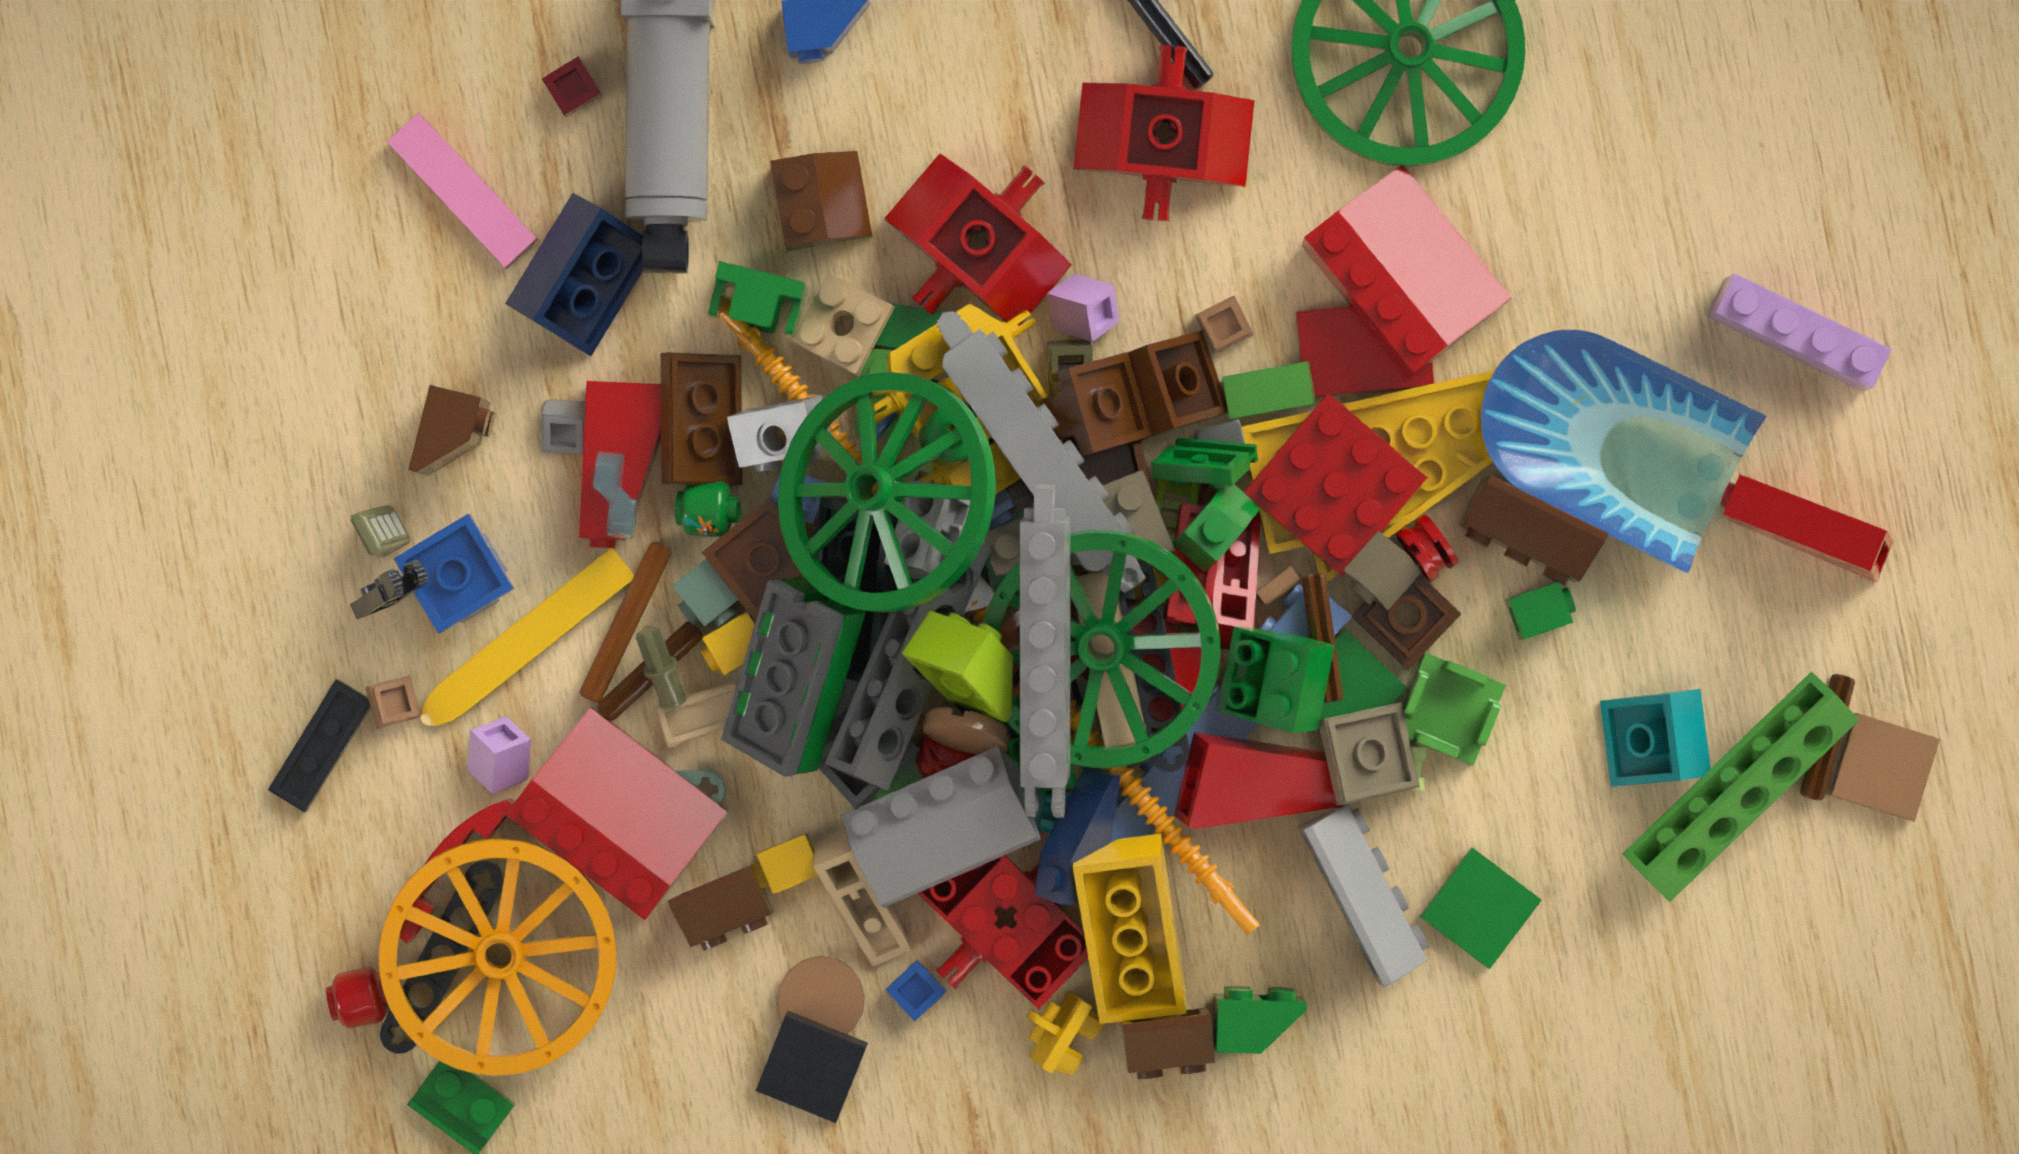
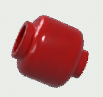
(357, 998)

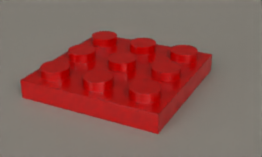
(1334, 484)

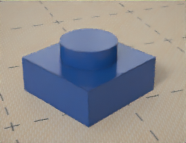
(916, 990)

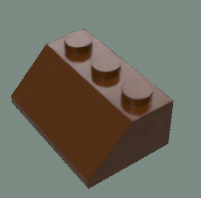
(1531, 530)

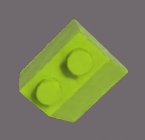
(964, 663)

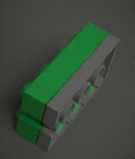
(792, 677)

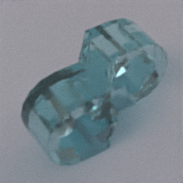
(608, 481)

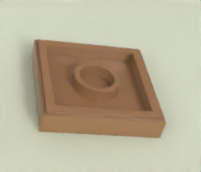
(1884, 767)

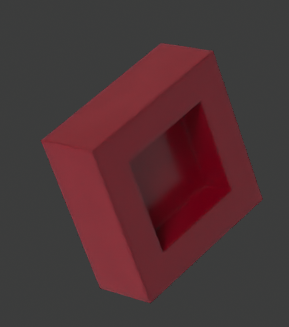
(571, 86)

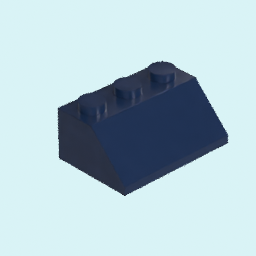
(580, 274)

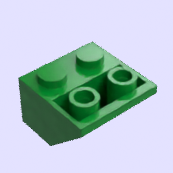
(1276, 679)
(1253, 1021)

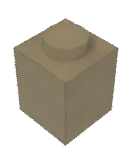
(1381, 572)

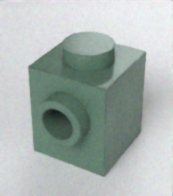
(706, 596)

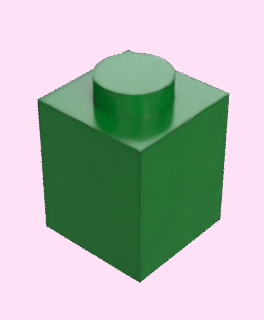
(1541, 610)

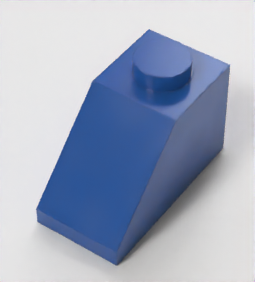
(818, 26)

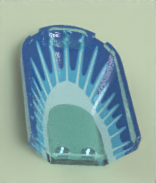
(1615, 439)

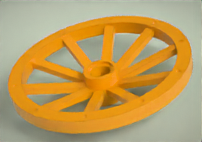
(546, 1050)

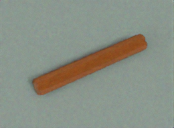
(625, 622)

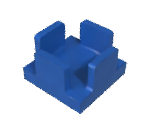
(461, 573)

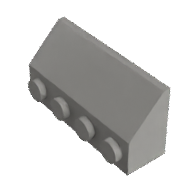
(940, 826)
(1363, 893)

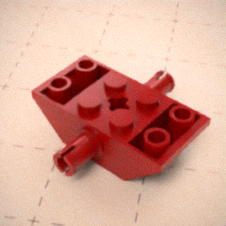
(1209, 127)
(1007, 274)
(1032, 954)

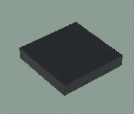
(811, 1066)

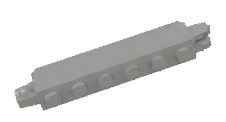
(1028, 437)
(1044, 651)

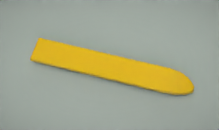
(526, 639)

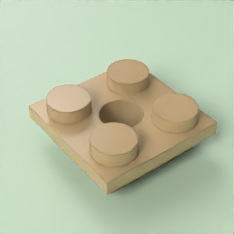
(832, 302)

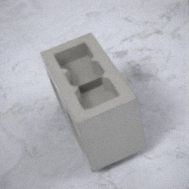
(943, 515)

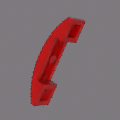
(485, 823)

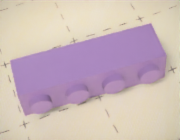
(1799, 332)

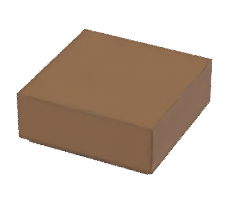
(1224, 324)
(1277, 586)
(393, 702)

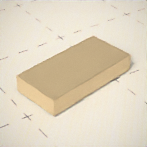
(697, 716)

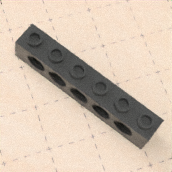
(893, 689)

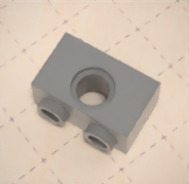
(756, 432)

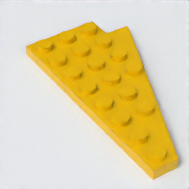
(1428, 425)

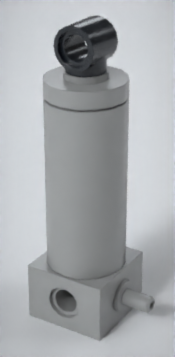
(667, 124)

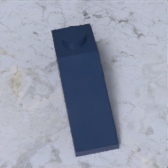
(1082, 831)

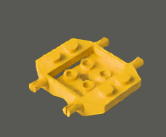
(924, 358)

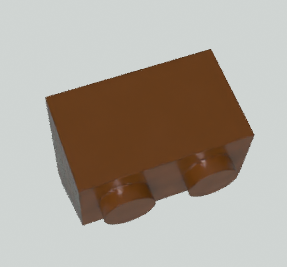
(821, 199)
(1177, 383)
(449, 428)
(722, 907)
(1169, 1043)

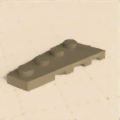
(1127, 495)

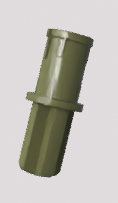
(660, 668)

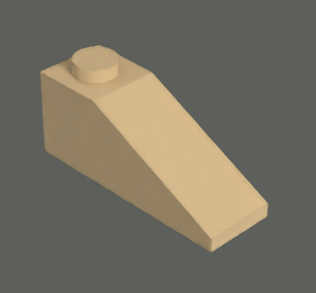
(874, 927)

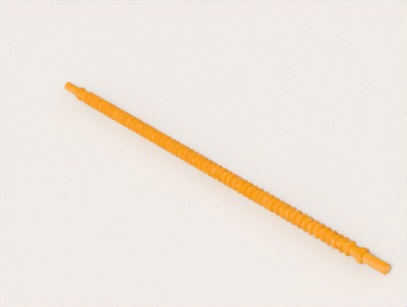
(1219, 889)

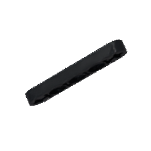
(1146, 690)
(442, 980)

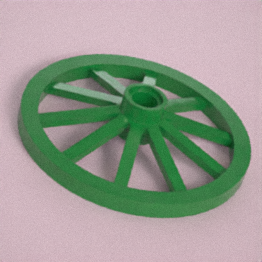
(1422, 153)
(889, 492)
(1207, 638)

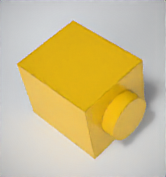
(729, 644)
(786, 864)

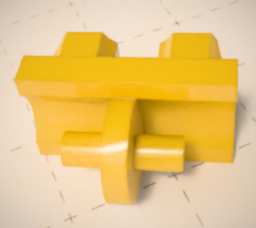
(1056, 1031)

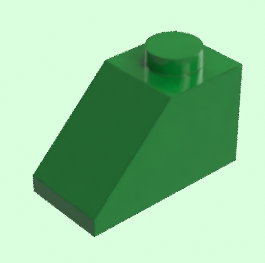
(1216, 526)

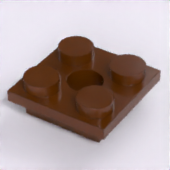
(1409, 644)

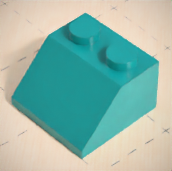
(1655, 738)

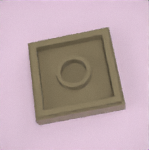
(1368, 754)

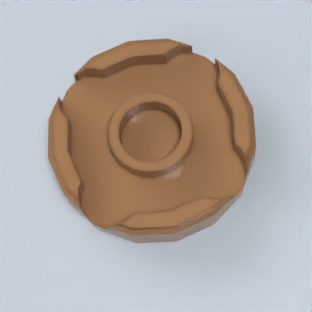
(966, 733)
(823, 992)

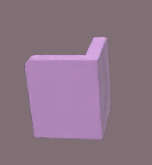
(1083, 307)
(499, 755)

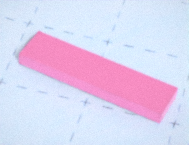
(462, 190)

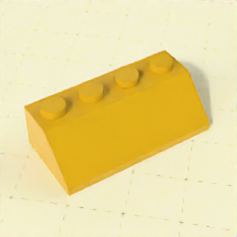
(1131, 930)

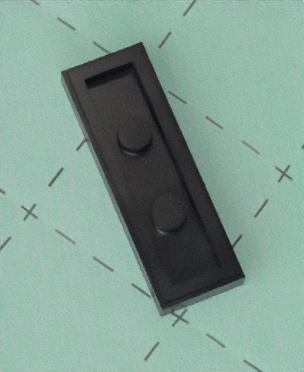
(321, 745)

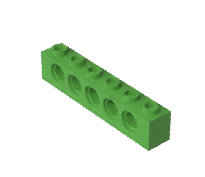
(1740, 786)

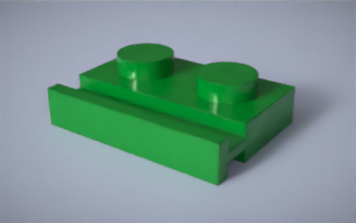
(1204, 462)
(461, 1106)

